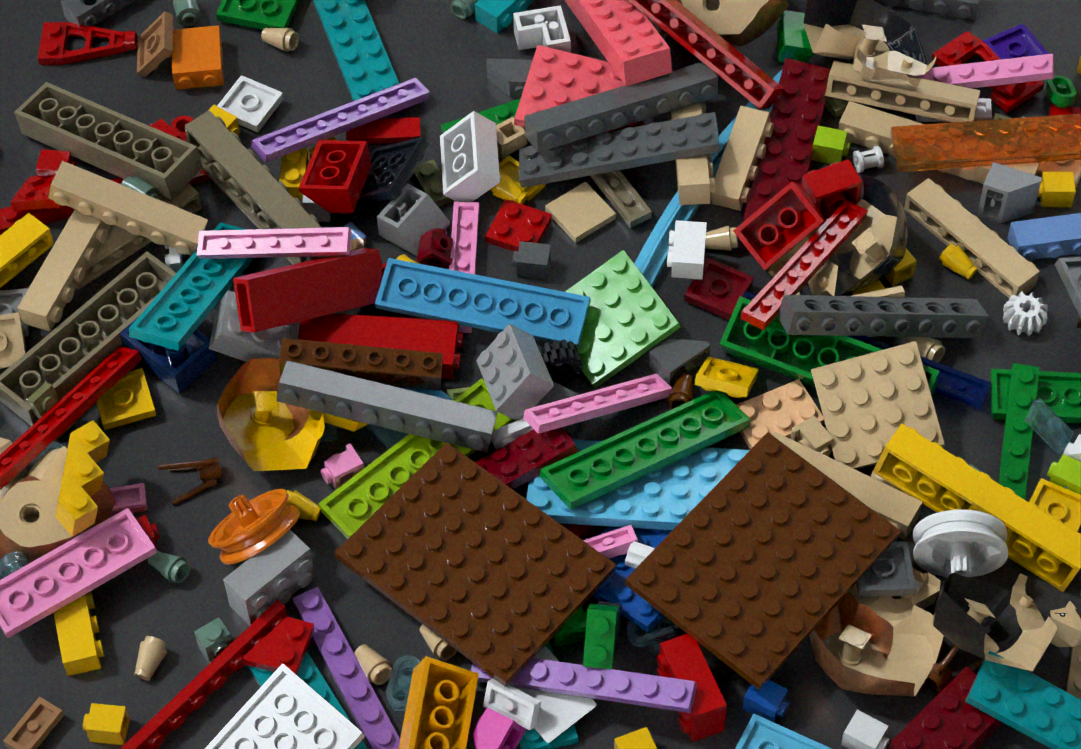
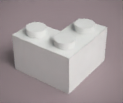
(542, 28)
(687, 249)

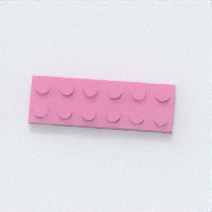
(72, 571)

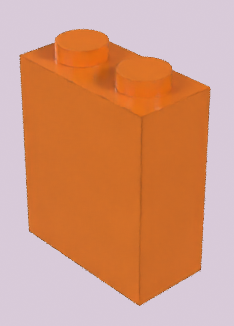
(197, 57)

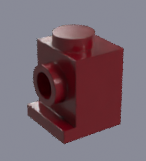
(436, 245)

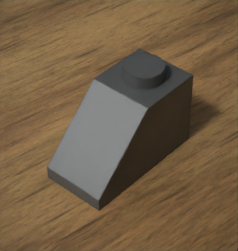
(509, 75)
(677, 358)

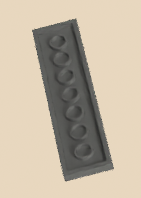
(620, 150)

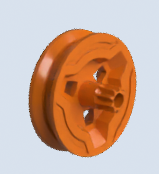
(253, 525)

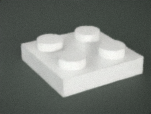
(251, 102)

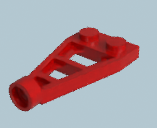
(55, 37)
(964, 48)

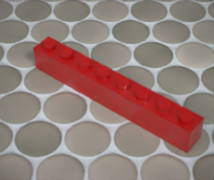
(712, 50)

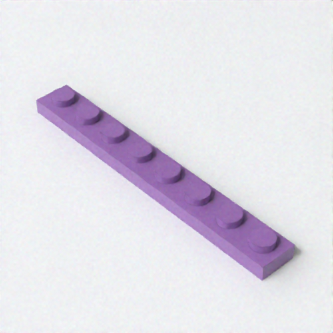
(340, 120)
(347, 671)
(603, 684)

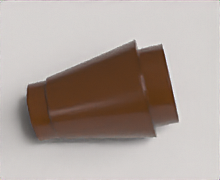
(682, 391)

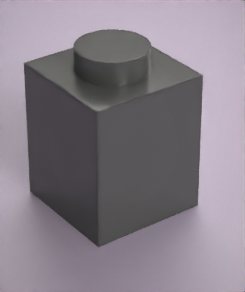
(532, 260)

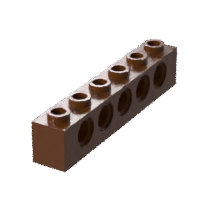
(370, 363)

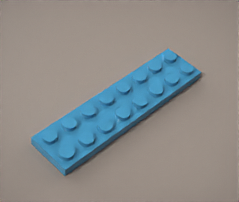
(481, 301)

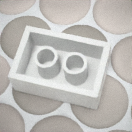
(469, 158)

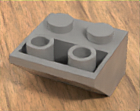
(1008, 194)
(409, 218)

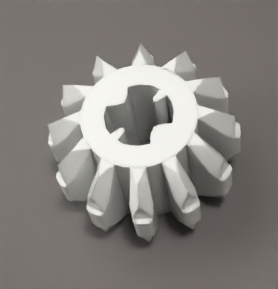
(1025, 313)

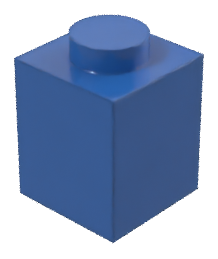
(767, 702)

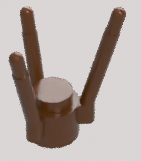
(207, 469)
(940, 674)

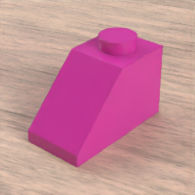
(497, 731)

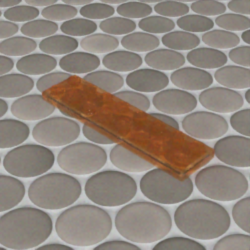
(987, 142)

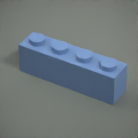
(1046, 236)

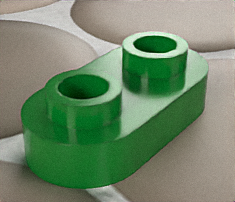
(1061, 91)

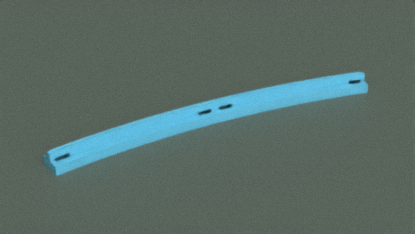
(655, 251)

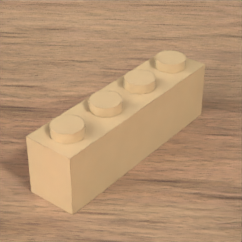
(741, 158)

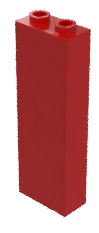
(307, 290)
(389, 332)

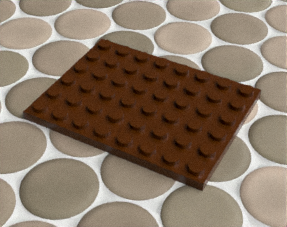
(762, 559)
(476, 563)

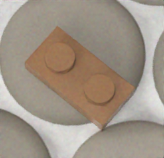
(34, 726)

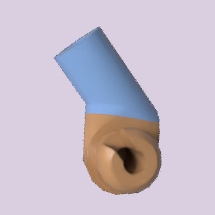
(358, 238)

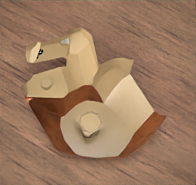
(880, 641)

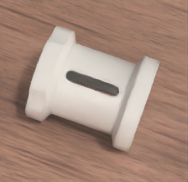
(868, 159)

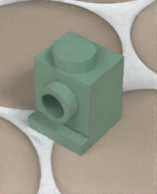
(213, 639)

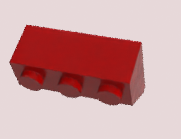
(336, 174)
(780, 225)

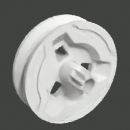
(948, 546)

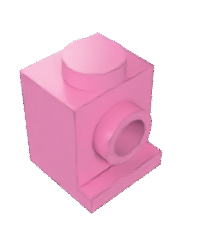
(342, 467)

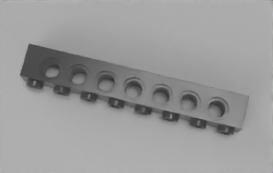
(882, 316)

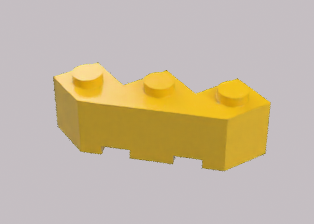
(81, 478)

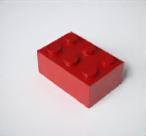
(684, 660)

